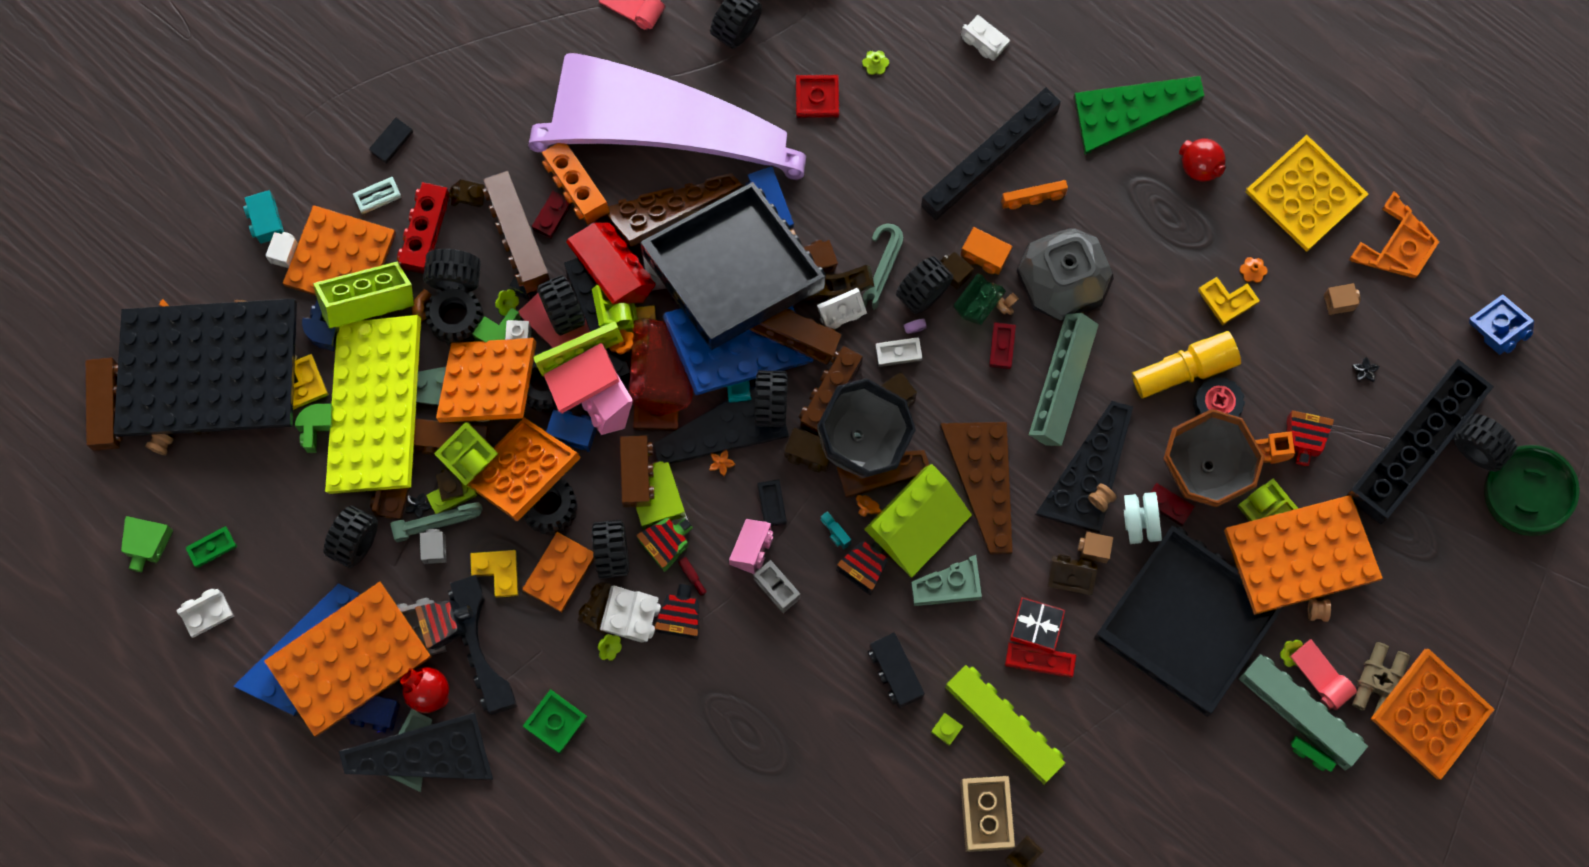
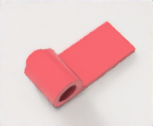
(642, 12)
(1331, 686)

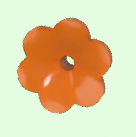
(1251, 273)
(625, 345)
(867, 505)

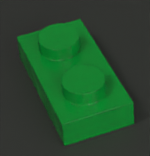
(211, 547)
(1319, 759)

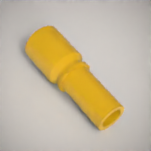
(1200, 360)

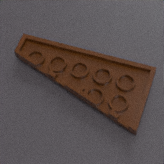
(660, 209)
(983, 467)

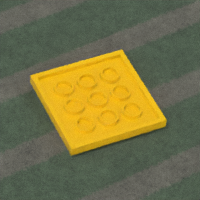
(1306, 193)

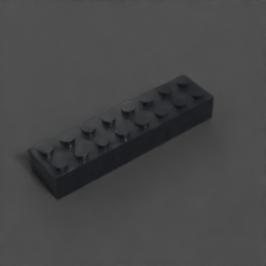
(1419, 441)

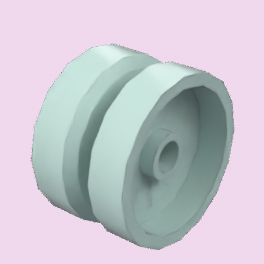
(1141, 518)

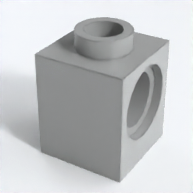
(433, 547)

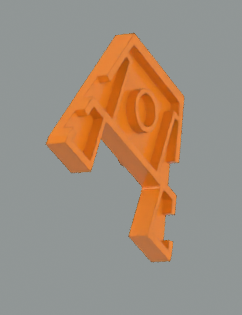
(1407, 248)

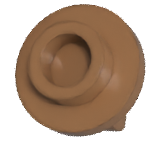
(1004, 306)

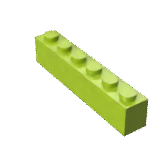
(1005, 724)

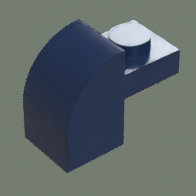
(318, 330)

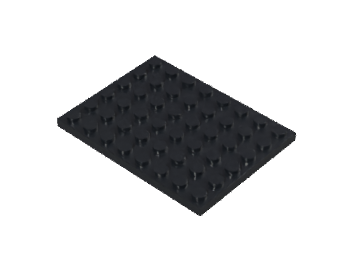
(206, 368)

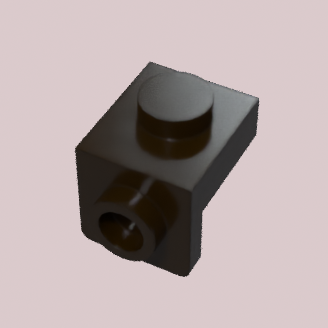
(467, 193)
(449, 485)
(1024, 854)

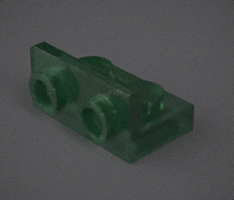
(978, 299)

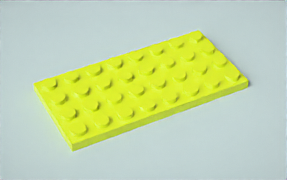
(374, 405)

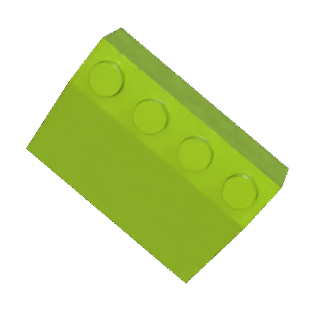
(919, 520)

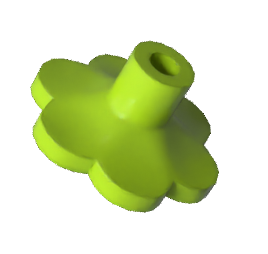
(875, 66)
(506, 301)
(609, 647)
(1290, 648)

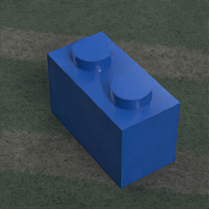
(572, 430)

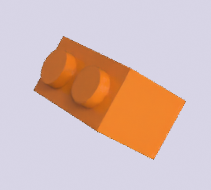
(986, 251)

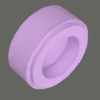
(915, 326)

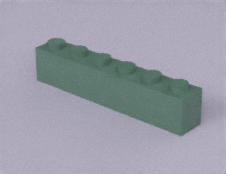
(1063, 379)
(1303, 712)

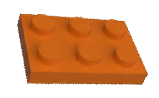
(559, 572)

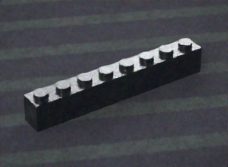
(990, 154)

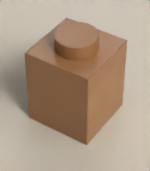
(1342, 299)
(1095, 547)

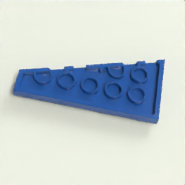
(260, 680)

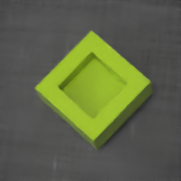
(947, 729)

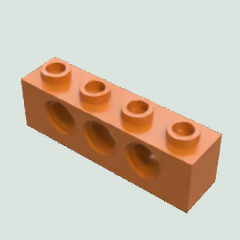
(589, 209)

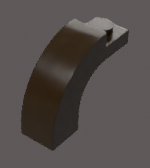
(844, 282)

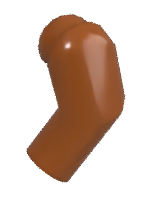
(419, 302)

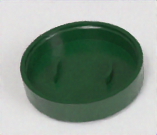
(1532, 491)

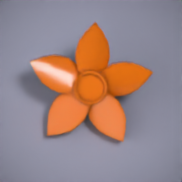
(721, 462)

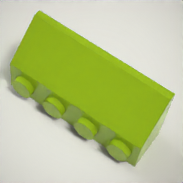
(364, 294)

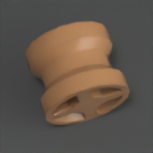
(159, 443)
(1102, 497)
(1319, 610)

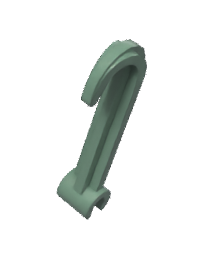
(886, 263)
(402, 530)

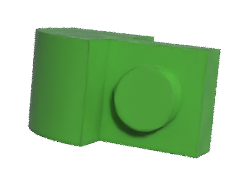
(489, 330)
(313, 419)

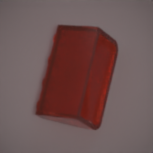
(657, 372)

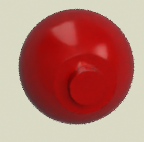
(1203, 159)
(425, 689)

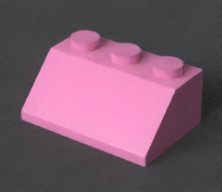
(609, 408)

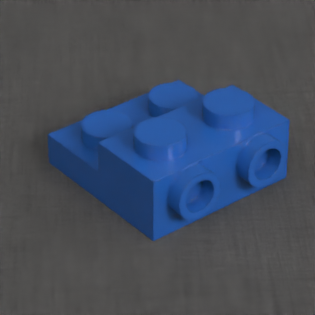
(1502, 325)

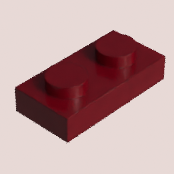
(551, 214)
(1002, 345)
(1172, 505)

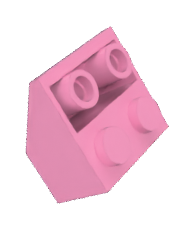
(750, 545)

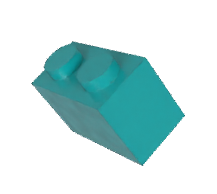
(264, 216)

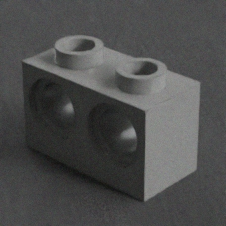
(776, 586)

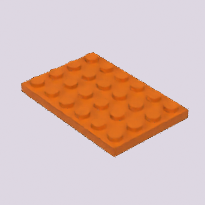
(1302, 554)
(347, 659)

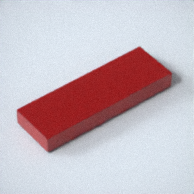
(1039, 660)

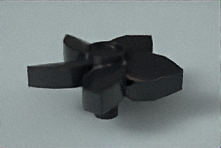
(1366, 370)
(418, 505)

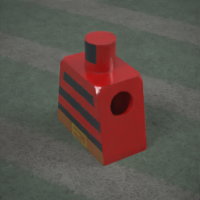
(1308, 435)

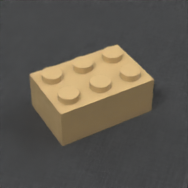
(987, 814)

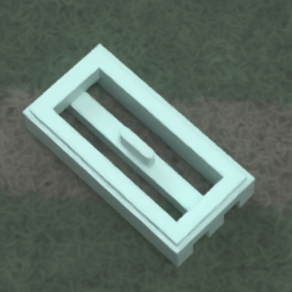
(378, 203)

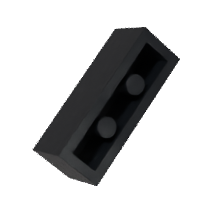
(895, 670)

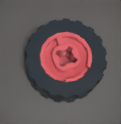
(1219, 395)

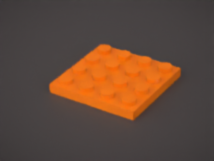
(336, 247)
(486, 380)
(524, 469)
(1432, 714)

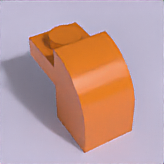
(1277, 447)

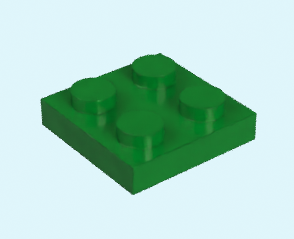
(555, 721)

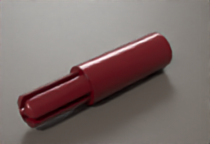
(692, 575)

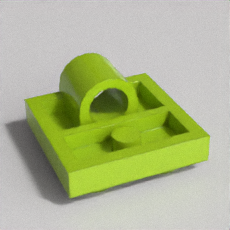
(622, 313)
(466, 453)
(1266, 501)

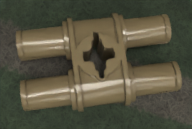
(1374, 669)

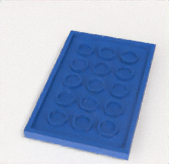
(730, 362)

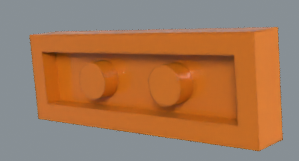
(1034, 195)

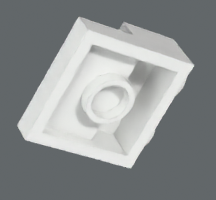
(630, 614)

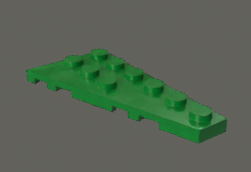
(1125, 109)

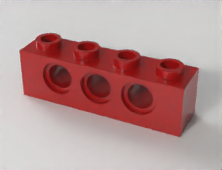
(426, 195)

